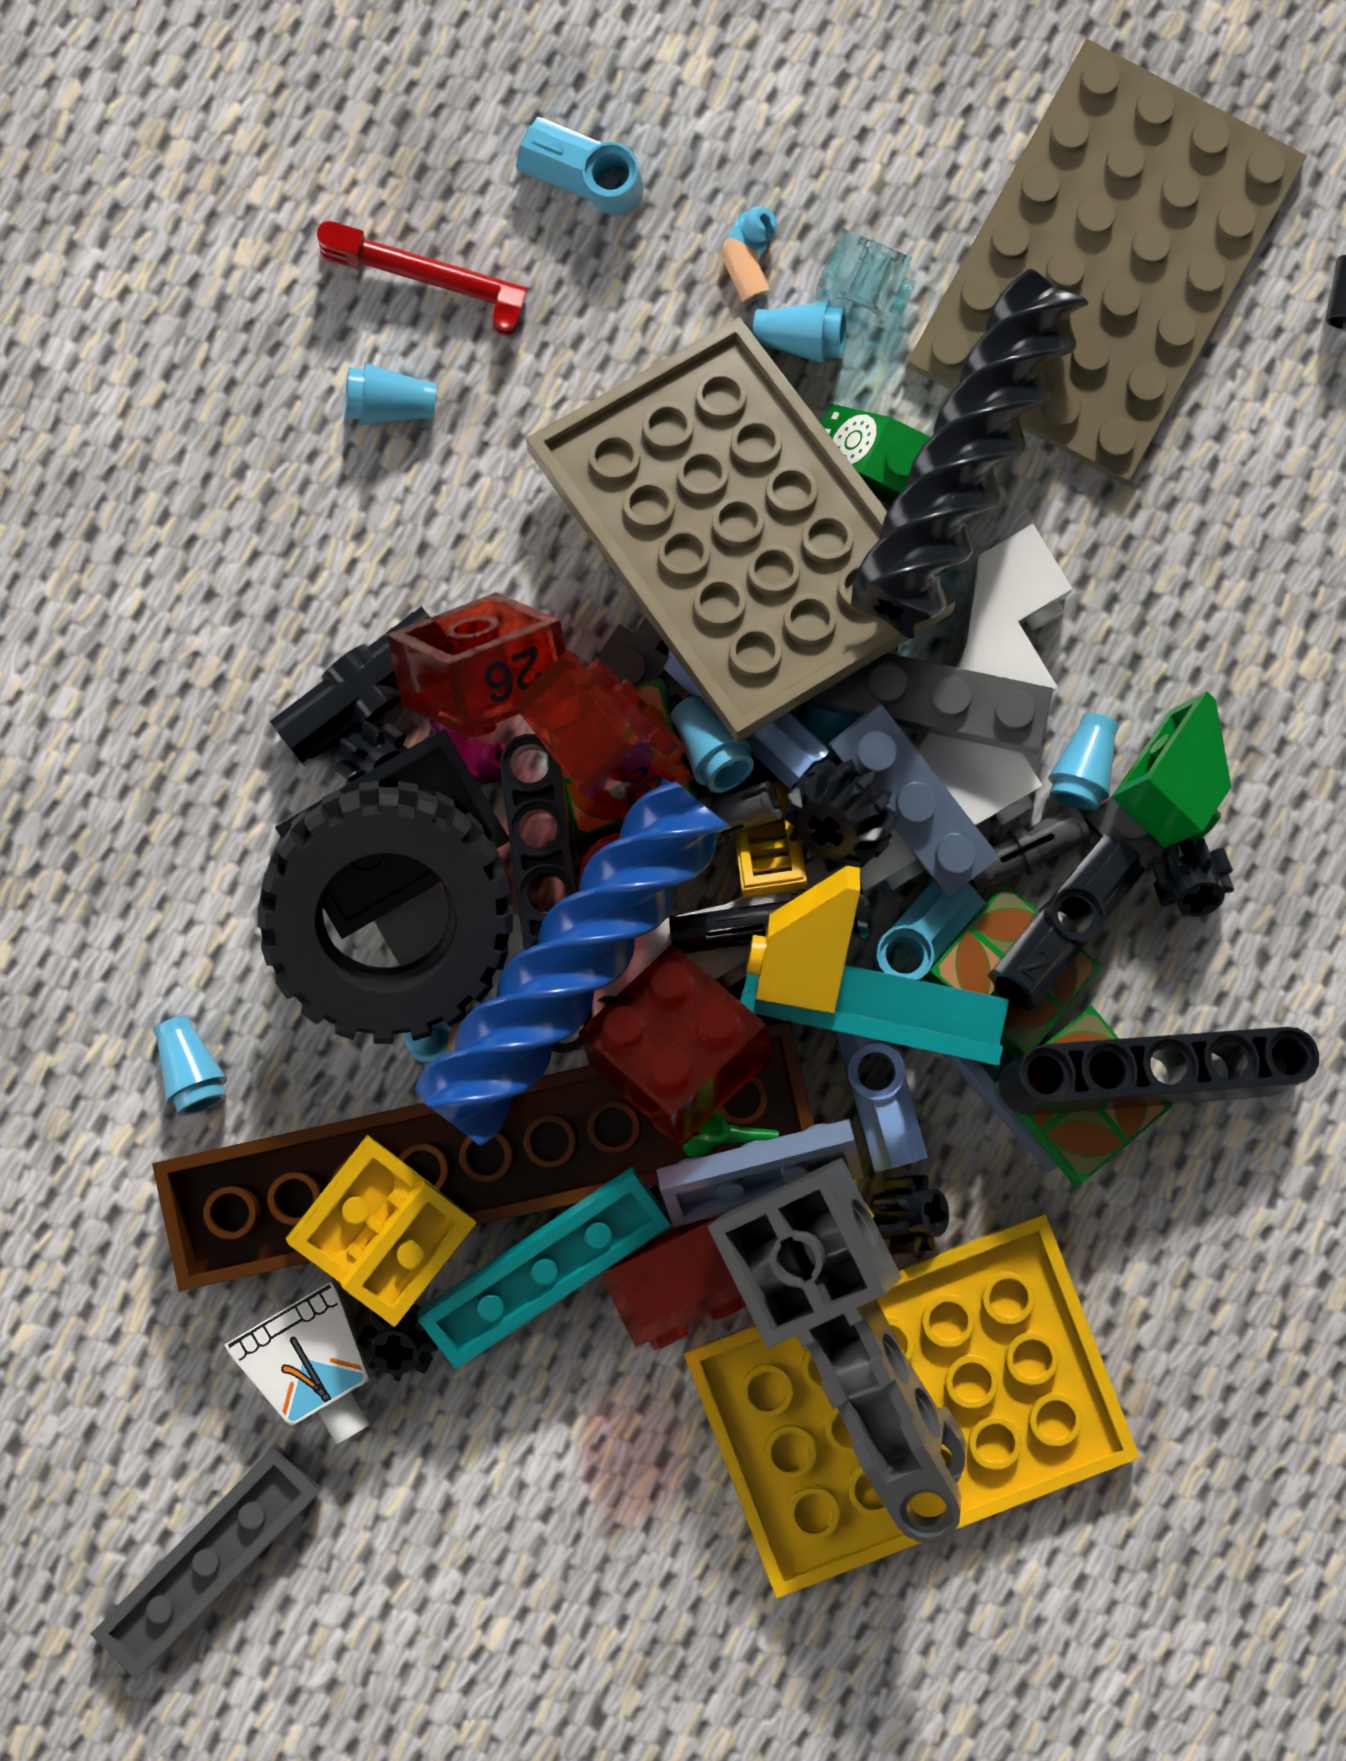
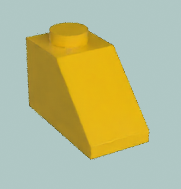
(807, 945)

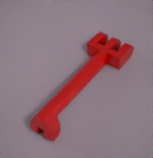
(350, 248)

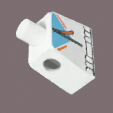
(309, 1361)

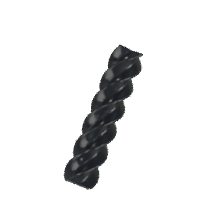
(956, 466)

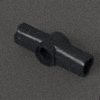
(348, 695)
(1046, 945)

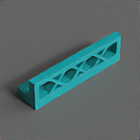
(903, 1014)
(545, 1267)

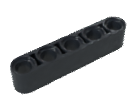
(536, 863)
(1186, 1061)

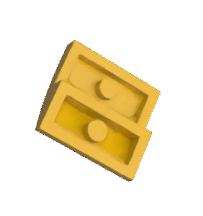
(381, 1230)

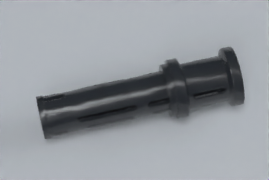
(695, 934)

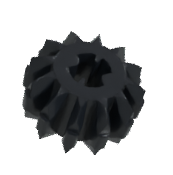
(840, 815)

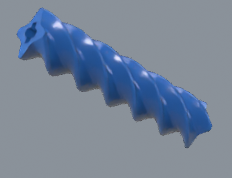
(579, 949)

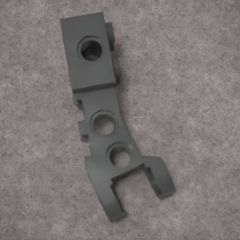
(815, 1271)

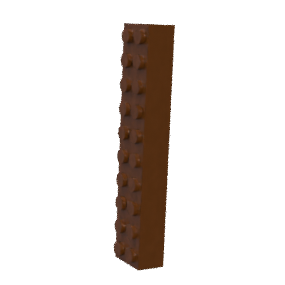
(559, 1144)

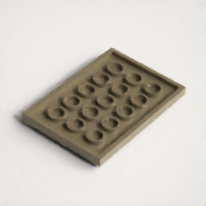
(1144, 214)
(727, 524)

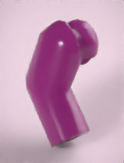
(480, 757)

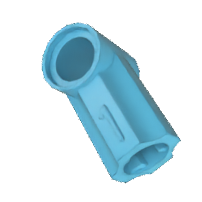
(577, 163)
(929, 927)

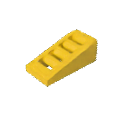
(772, 882)

